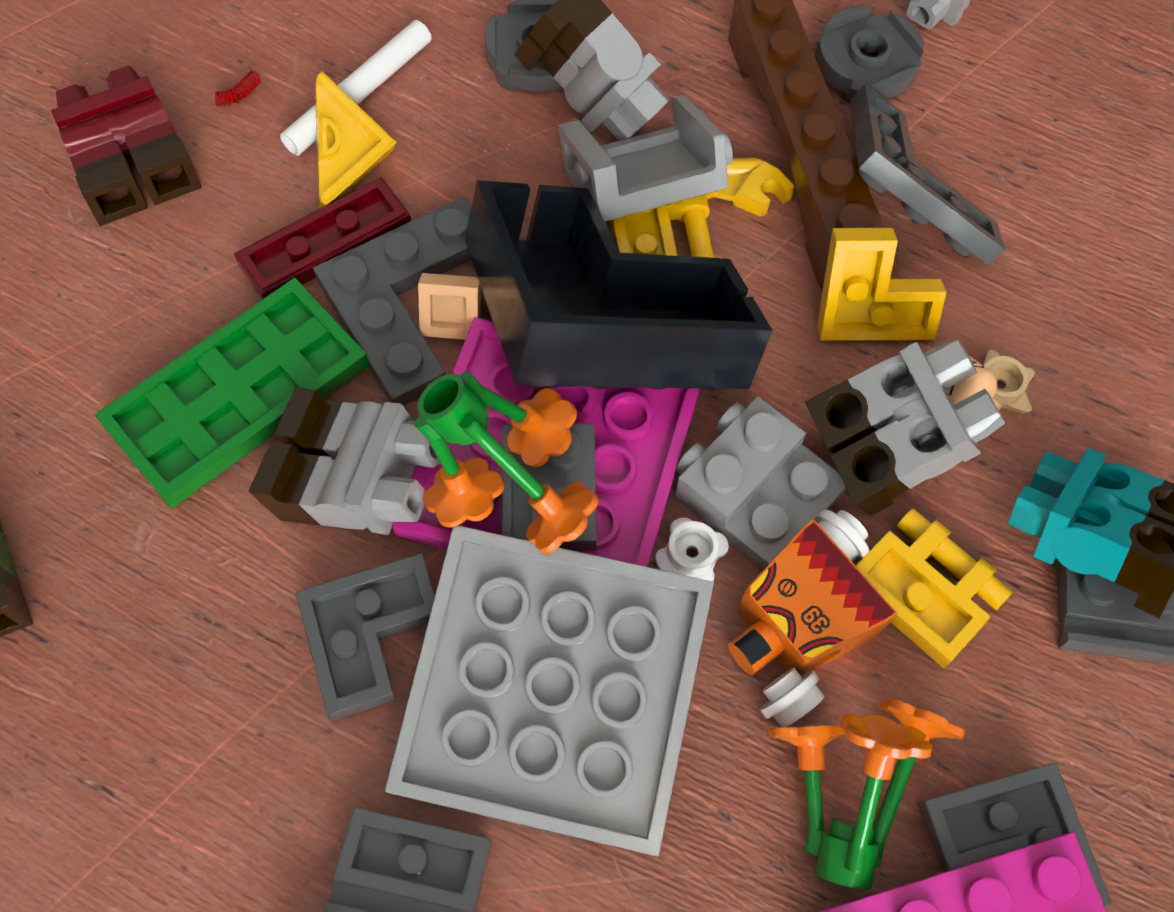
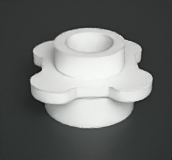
(695, 535)

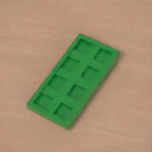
(230, 391)

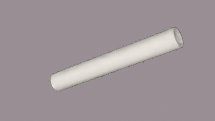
(362, 81)

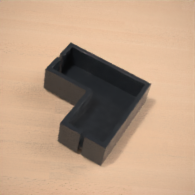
(602, 317)

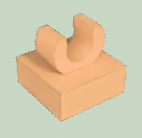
(448, 305)

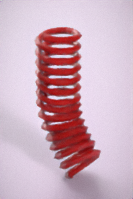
(227, 95)

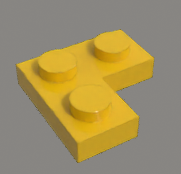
(863, 300)

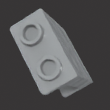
(649, 167)

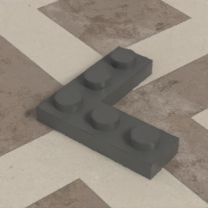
(889, 164)
(365, 290)

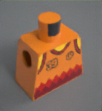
(808, 607)

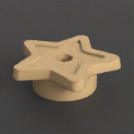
(1015, 381)

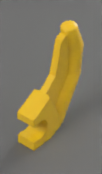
(749, 181)

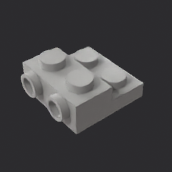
(757, 481)

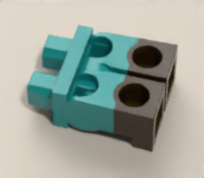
(1103, 523)

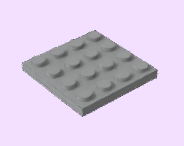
(552, 690)

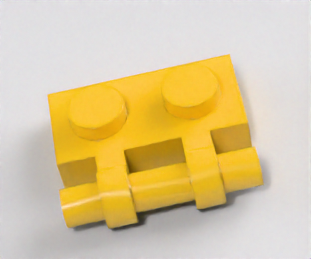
(929, 606)

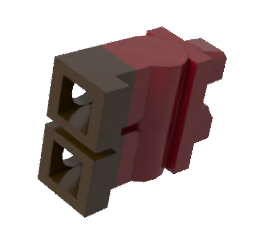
(119, 125)

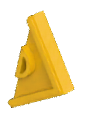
(347, 141)

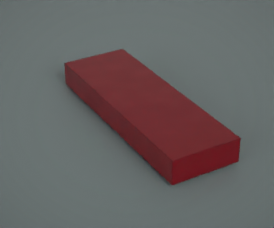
(321, 237)

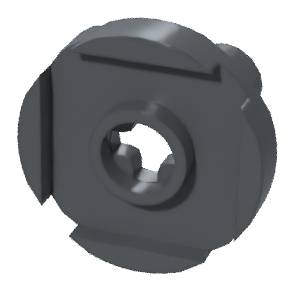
(856, 29)
(506, 37)

